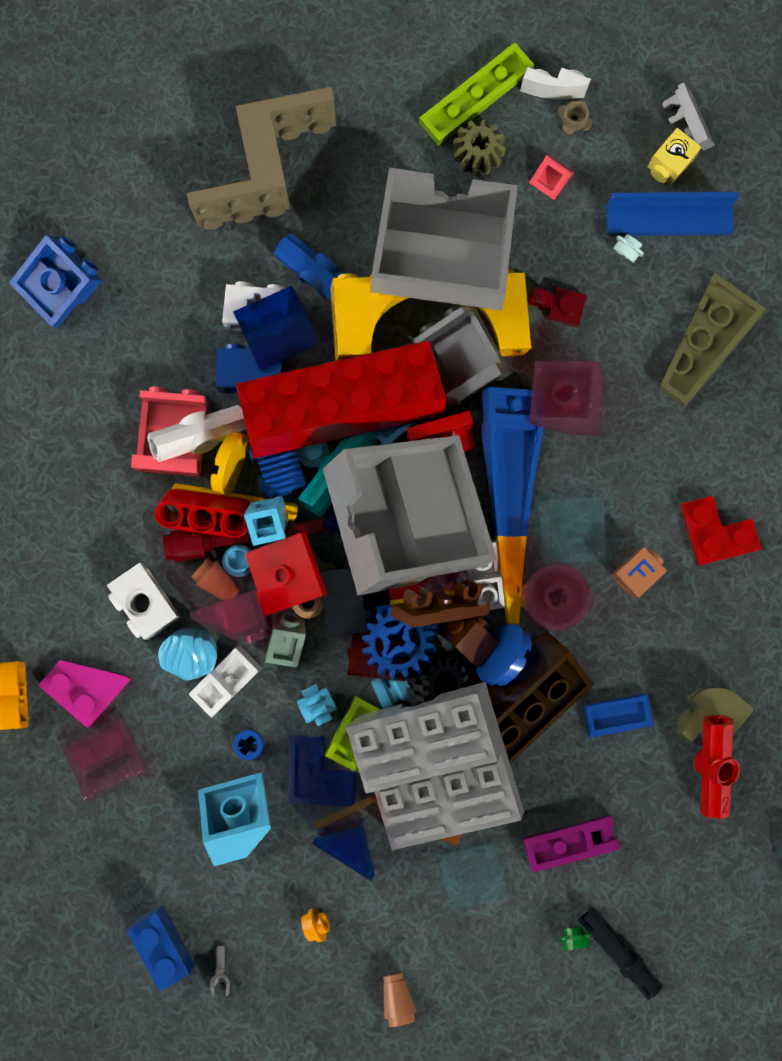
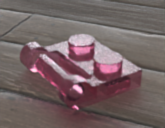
(101, 749)

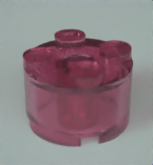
(571, 588)

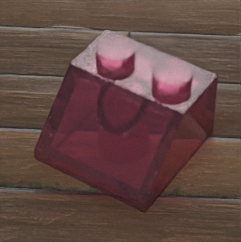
(568, 396)
(237, 618)

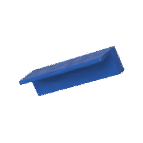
(670, 213)

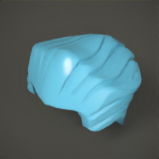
(188, 653)

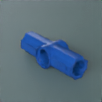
(310, 267)

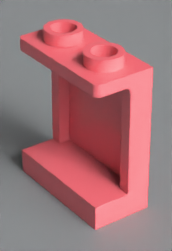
(161, 411)

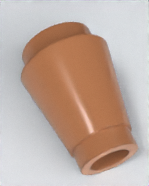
(215, 580)
(398, 1002)

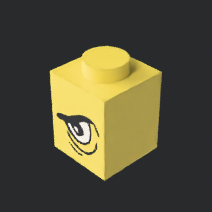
(673, 157)

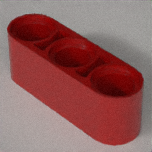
(192, 520)

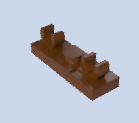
(441, 607)

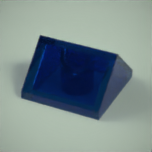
(349, 845)

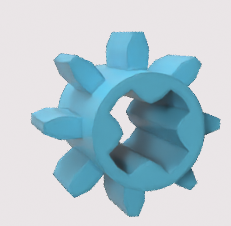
(317, 705)

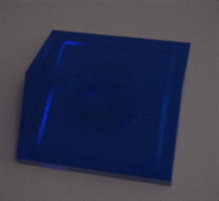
(276, 327)

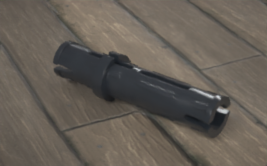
(626, 960)

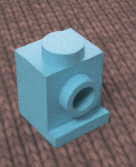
(267, 520)

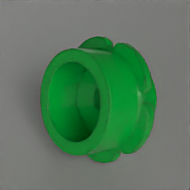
(574, 939)

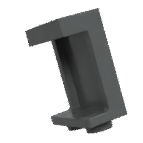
(464, 354)

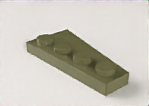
(714, 332)

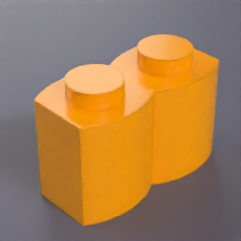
(13, 696)

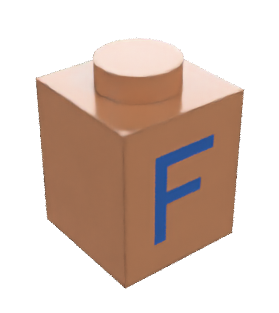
(639, 572)

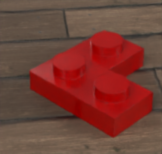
(712, 540)

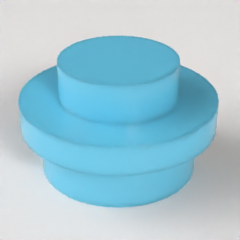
(311, 455)
(235, 560)

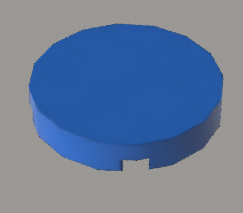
(508, 657)

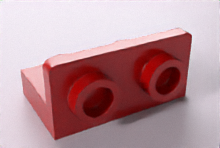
(445, 427)

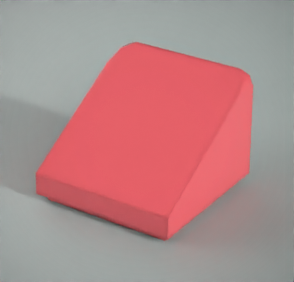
(551, 176)

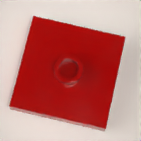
(285, 573)

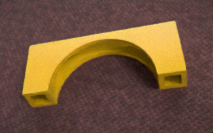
(358, 311)

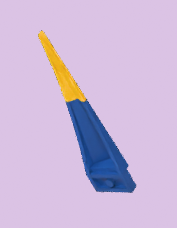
(511, 463)

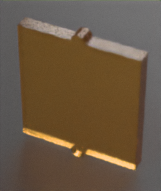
(346, 812)

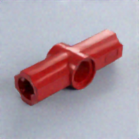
(716, 766)

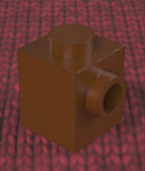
(470, 638)

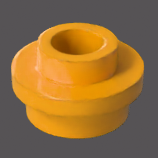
(315, 925)

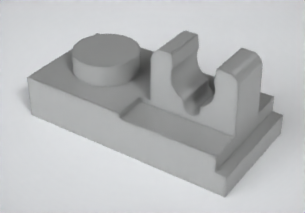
(689, 112)

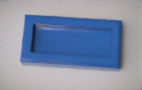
(617, 715)

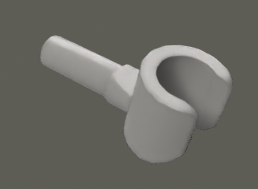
(220, 971)

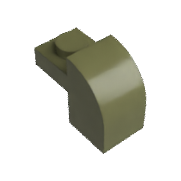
(708, 702)

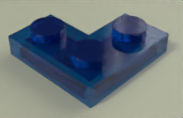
(310, 781)

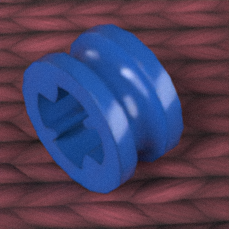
(245, 735)

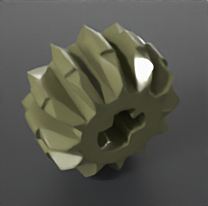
(472, 155)

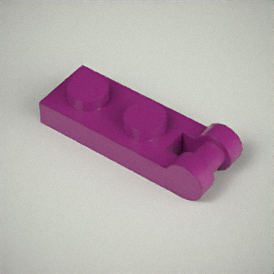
(570, 843)

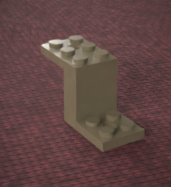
(260, 126)

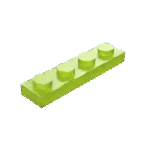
(476, 94)

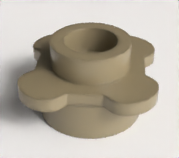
(578, 109)

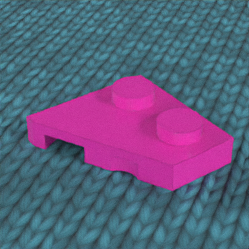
(83, 689)

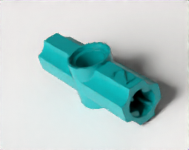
(316, 494)

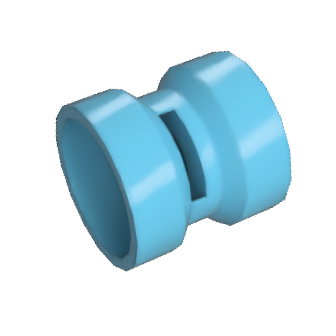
(390, 691)

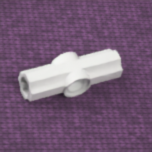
(196, 433)

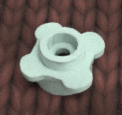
(628, 247)

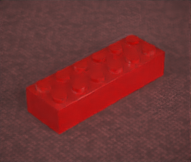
(341, 399)

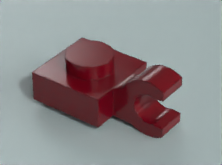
(563, 305)

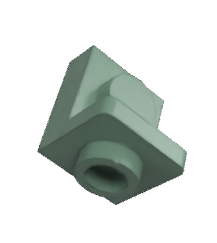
(285, 640)

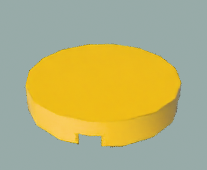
(230, 460)

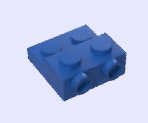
(56, 279)

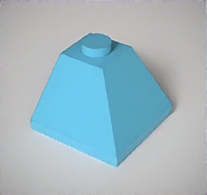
(233, 818)

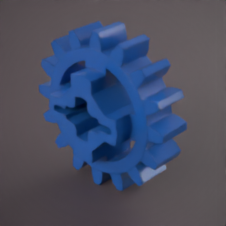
(392, 656)

